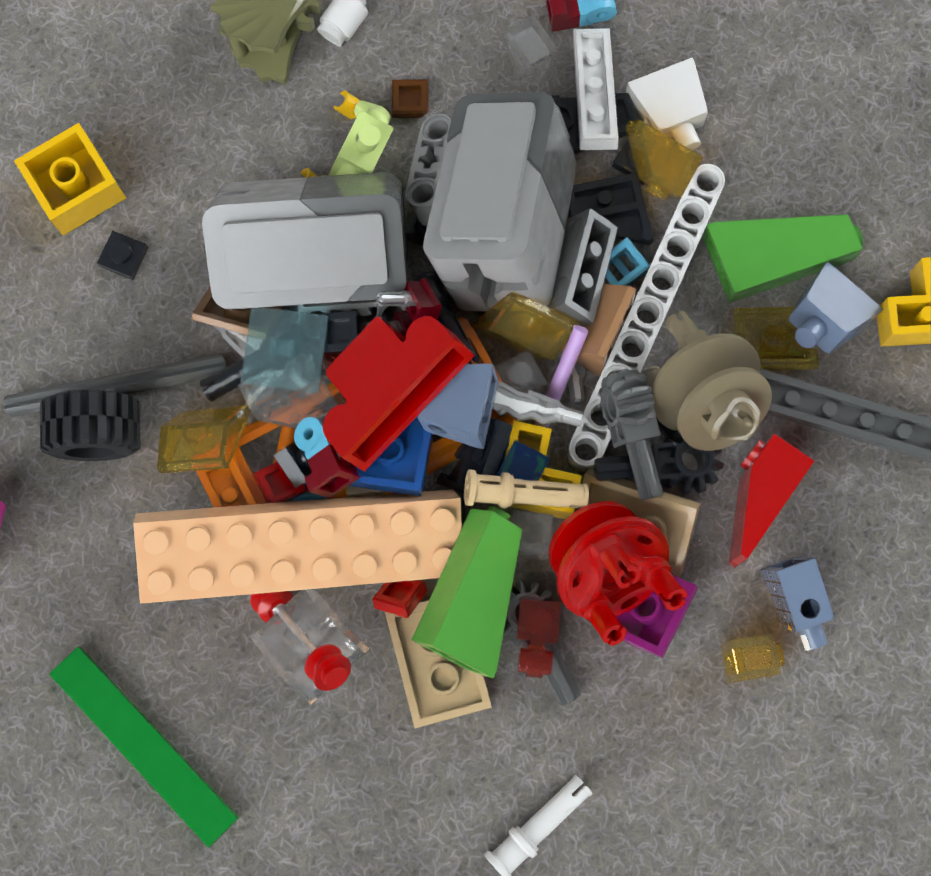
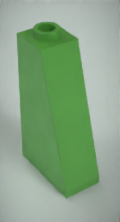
(774, 252)
(473, 593)

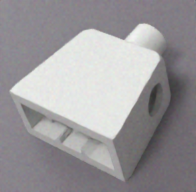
(671, 102)

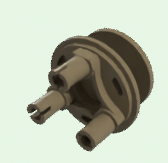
(709, 387)

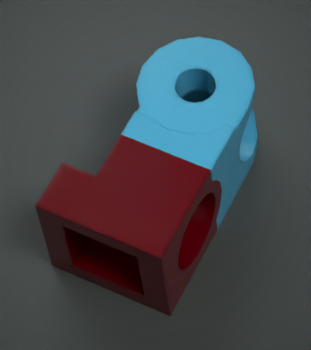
(578, 13)
(329, 470)

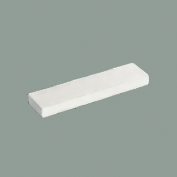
(595, 89)

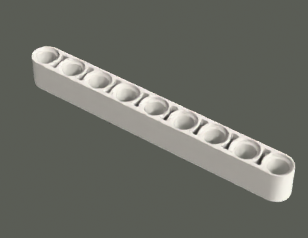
(651, 299)

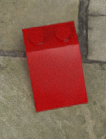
(764, 488)

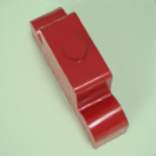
(388, 384)

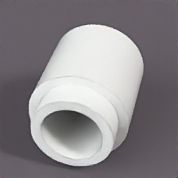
(342, 20)

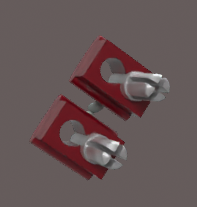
(417, 299)

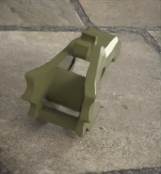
(265, 32)

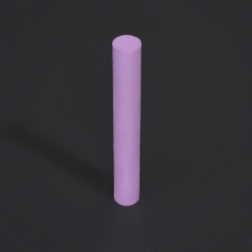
(566, 365)

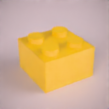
(70, 179)

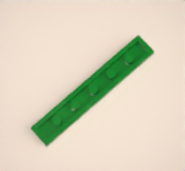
(144, 746)

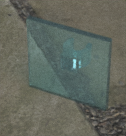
(284, 349)

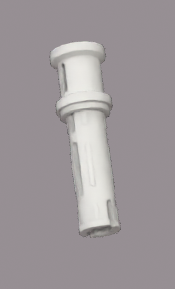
(523, 841)

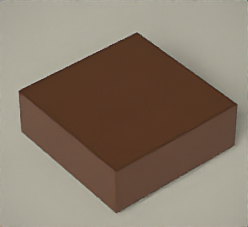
(410, 98)

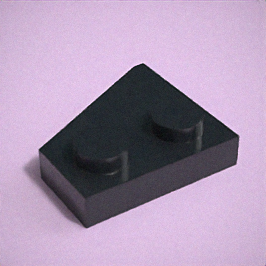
(618, 201)
(484, 460)

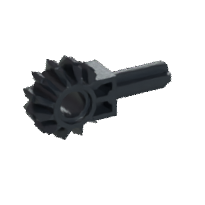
(668, 465)

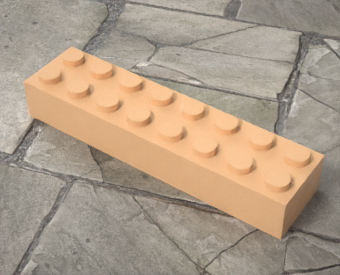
(294, 545)

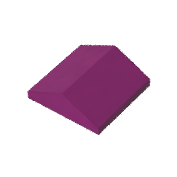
(652, 625)

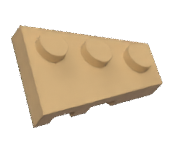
(670, 513)

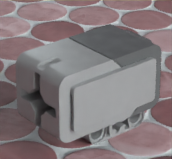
(494, 196)
(308, 243)

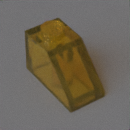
(661, 160)
(752, 658)

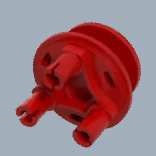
(610, 565)

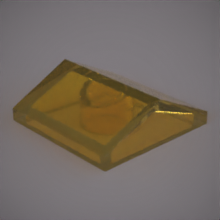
(526, 326)
(774, 338)
(201, 439)

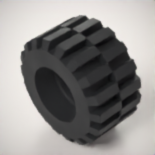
(90, 425)

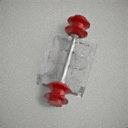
(306, 641)

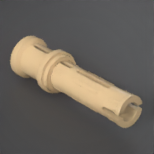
(507, 490)

